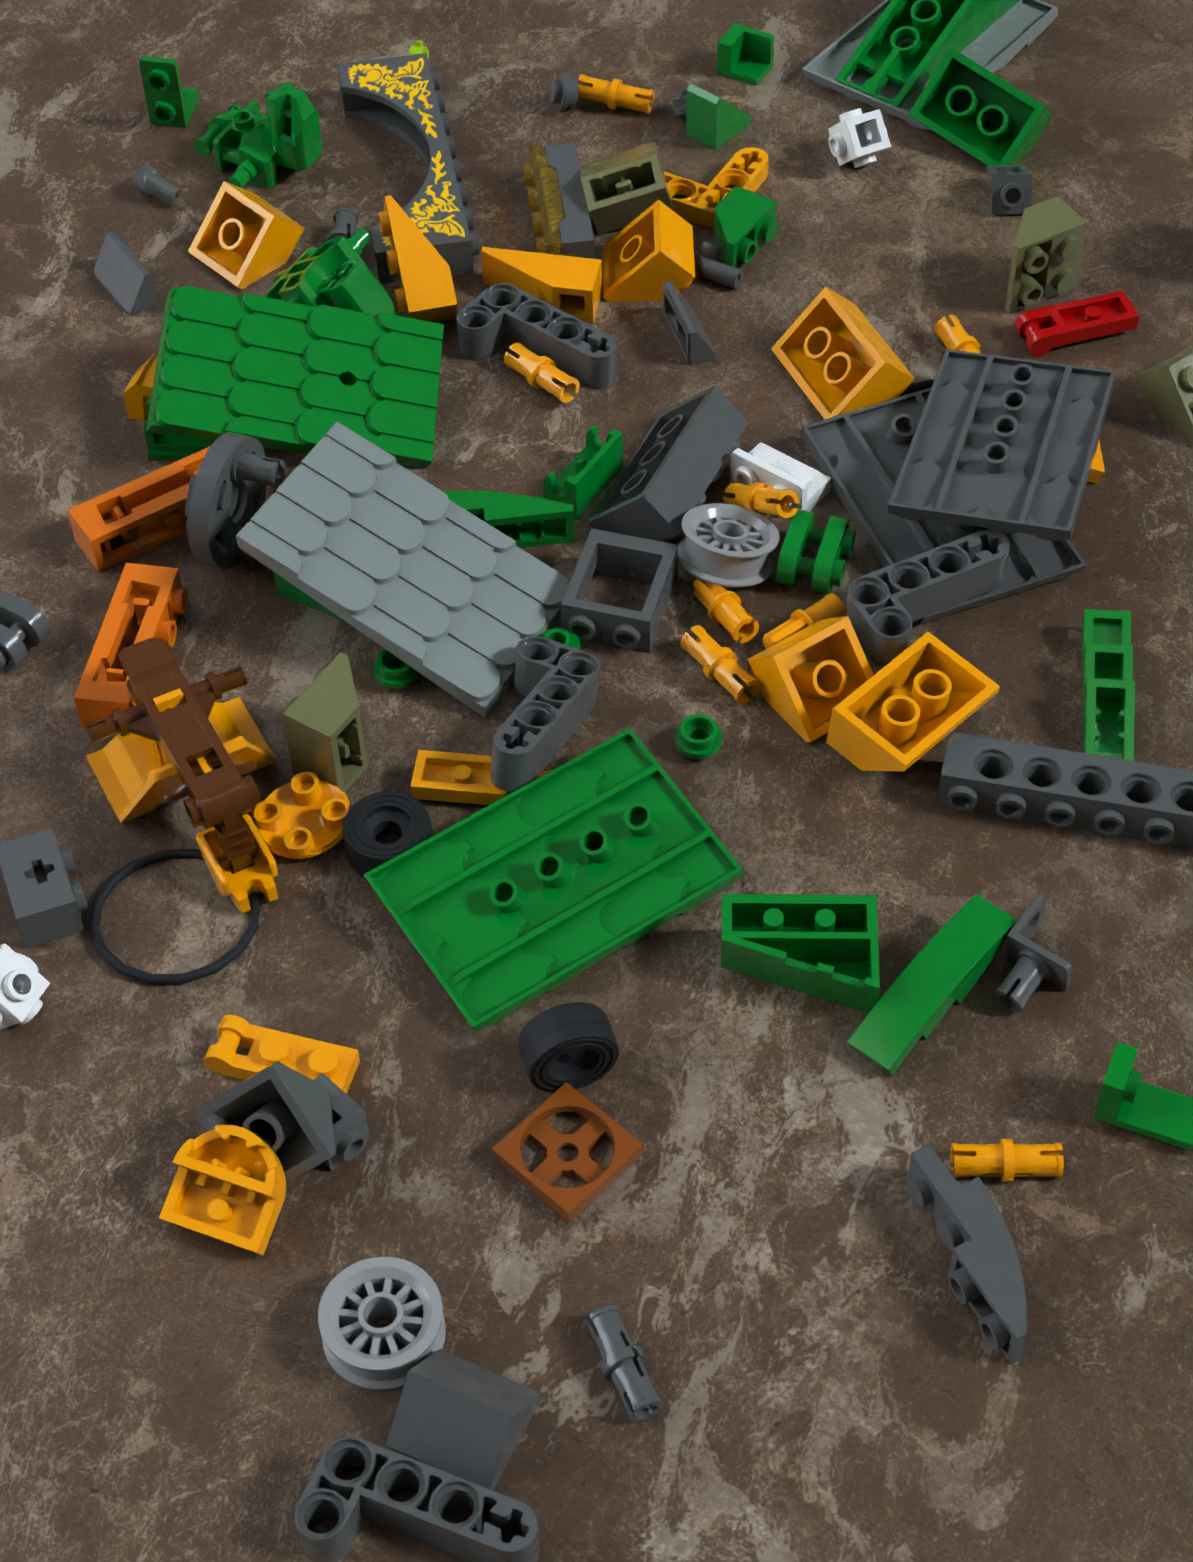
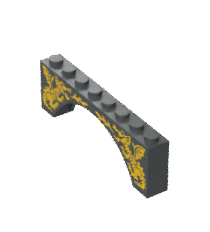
(407, 100)

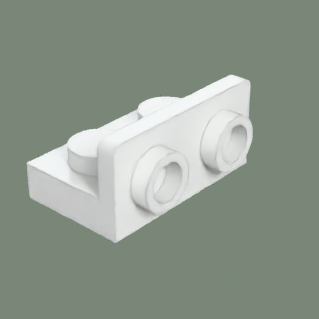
(782, 472)

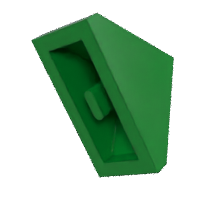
(712, 118)

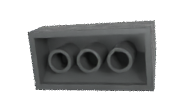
(672, 468)

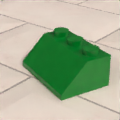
(980, 111)

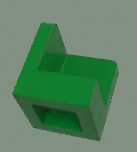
(745, 54)

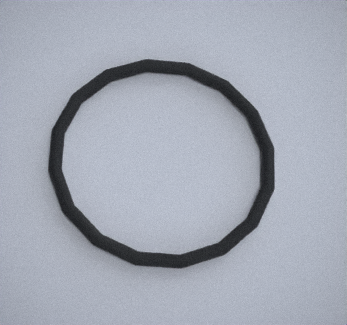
(147, 977)

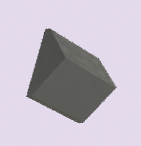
(282, 1110)
(461, 1418)

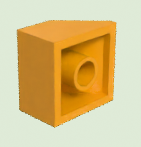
(244, 236)
(647, 254)
(812, 674)

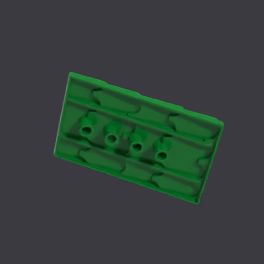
(294, 373)
(524, 900)

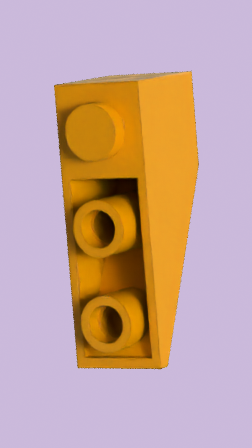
(422, 272)
(560, 280)

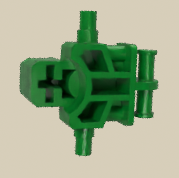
(258, 142)
(334, 278)

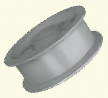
(727, 545)
(347, 1318)

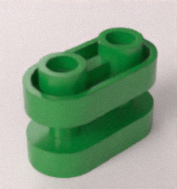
(828, 567)

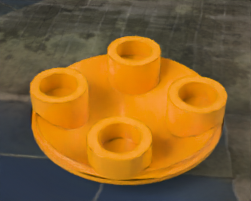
(302, 817)

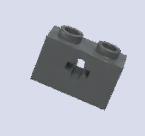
(40, 887)

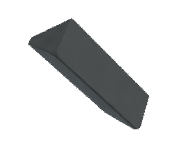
(125, 275)
(686, 327)

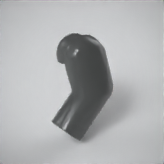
(149, 182)
(713, 268)

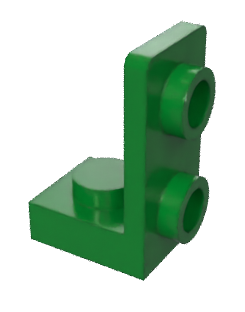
(165, 97)
(1142, 1106)

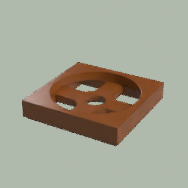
(573, 1200)

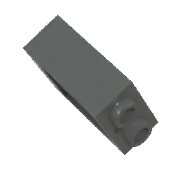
(627, 559)

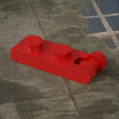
(1076, 321)

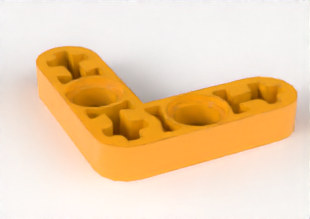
(702, 199)

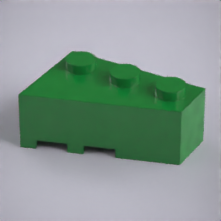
(805, 943)

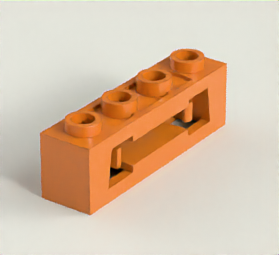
(149, 503)
(157, 601)

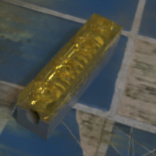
(558, 201)

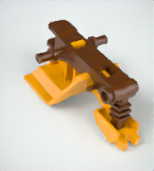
(190, 746)

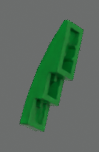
(521, 517)
(1107, 684)
(932, 983)

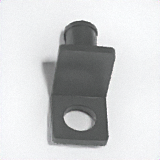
(1031, 961)

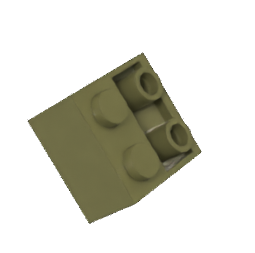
(624, 186)
(1045, 254)
(1171, 391)
(327, 727)

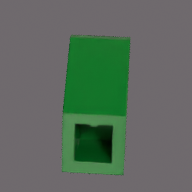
(744, 225)

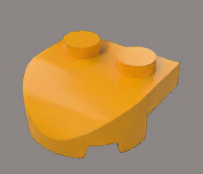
(227, 1188)

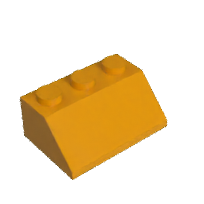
(840, 357)
(908, 707)

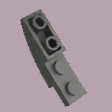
(983, 1258)

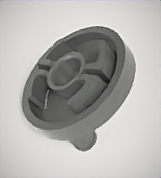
(226, 497)

